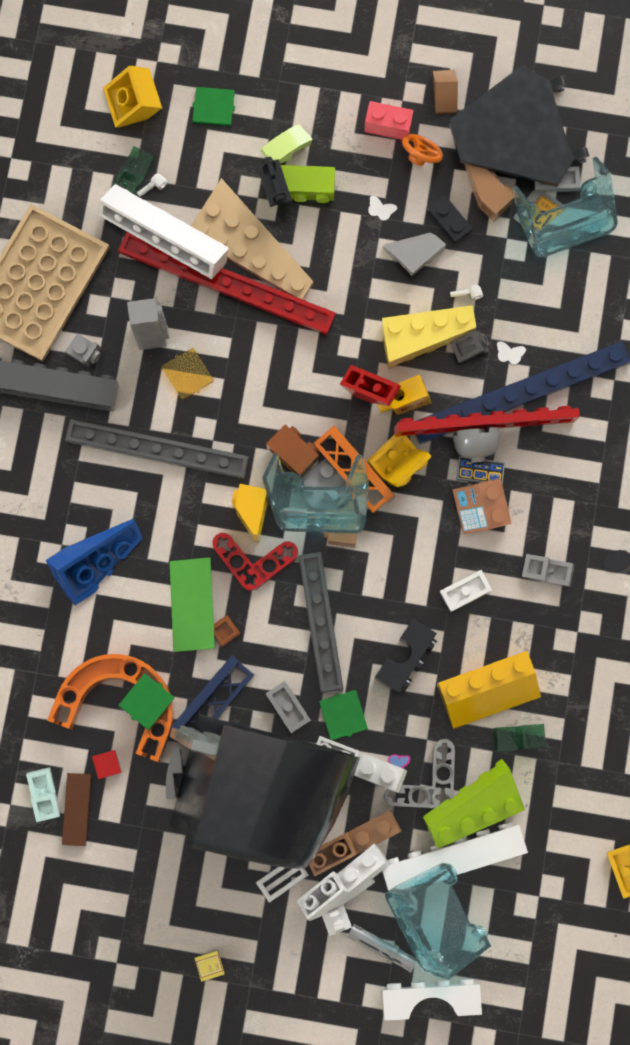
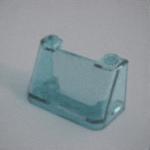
(436, 922)

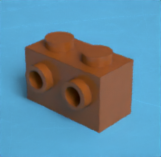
(293, 450)

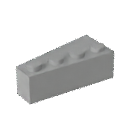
(148, 323)

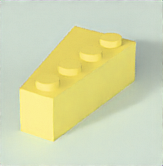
(424, 332)

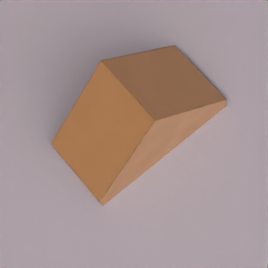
(445, 91)

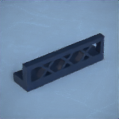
(210, 690)

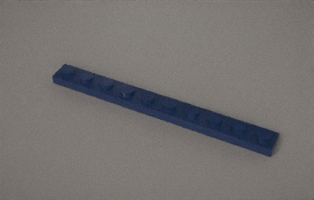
(538, 385)

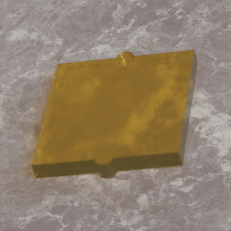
(187, 373)

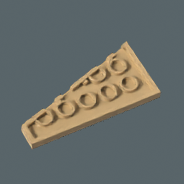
(249, 242)

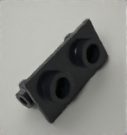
(274, 182)

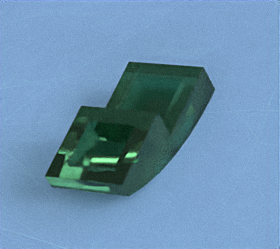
(134, 170)
(519, 737)

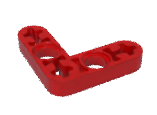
(257, 568)

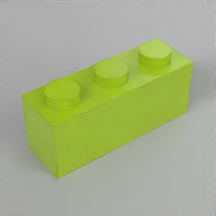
(310, 182)

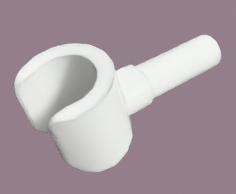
(157, 180)
(474, 291)

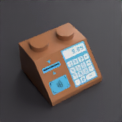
(482, 506)

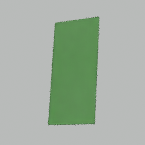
(192, 604)

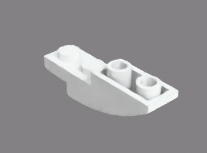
(371, 768)
(343, 886)

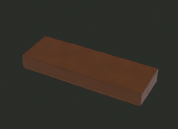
(76, 809)

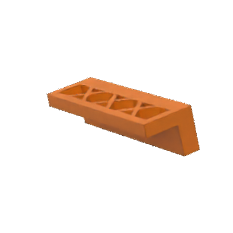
(352, 453)

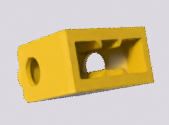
(414, 395)

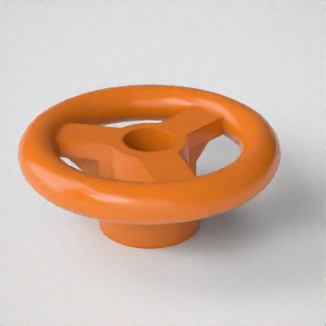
(420, 152)

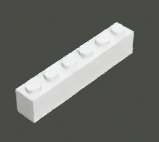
(163, 231)
(462, 855)

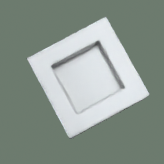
(336, 920)

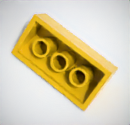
(489, 689)

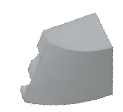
(415, 251)

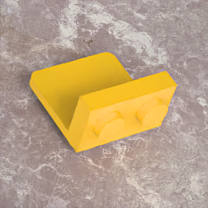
(398, 460)

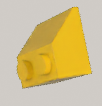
(132, 96)
(251, 508)

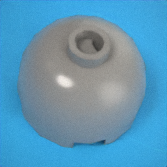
(476, 443)

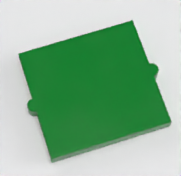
(213, 106)
(146, 701)
(343, 715)

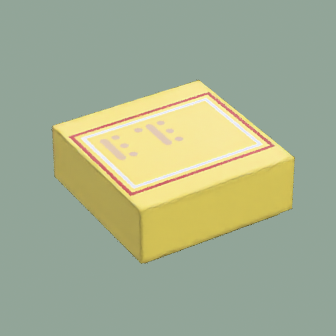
(209, 966)

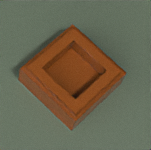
(225, 631)

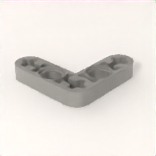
(430, 791)

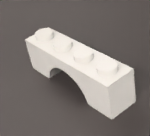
(400, 1001)

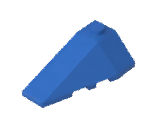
(87, 562)

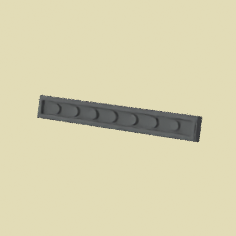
(157, 449)

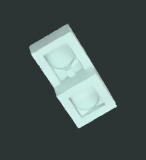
(43, 794)

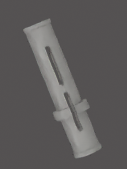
(381, 947)

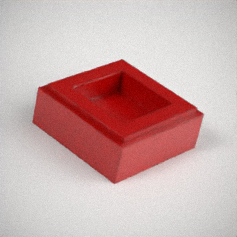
(107, 764)

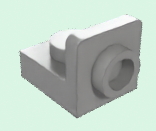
(83, 350)

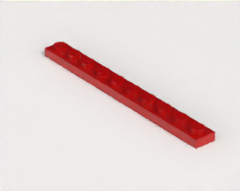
(234, 286)

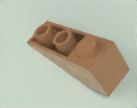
(489, 192)

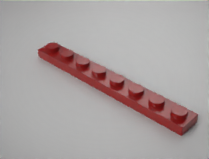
(497, 419)

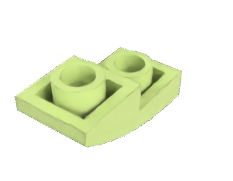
(287, 143)

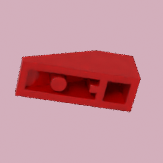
(369, 386)

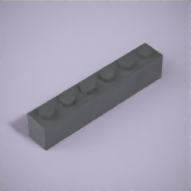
(58, 385)

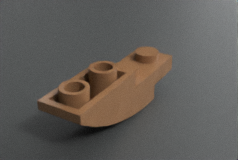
(354, 842)

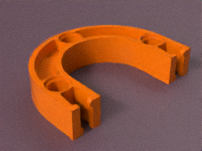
(108, 668)

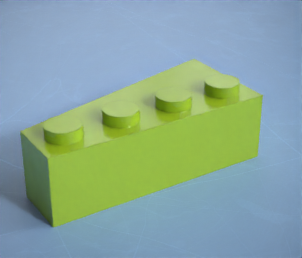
(475, 807)

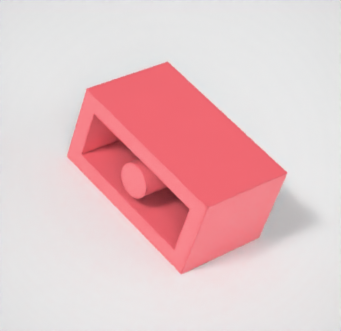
(388, 120)

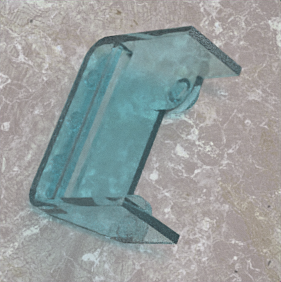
(573, 222)
(317, 508)

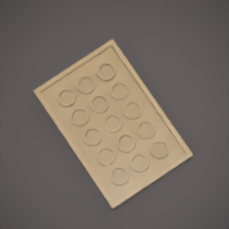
(43, 279)

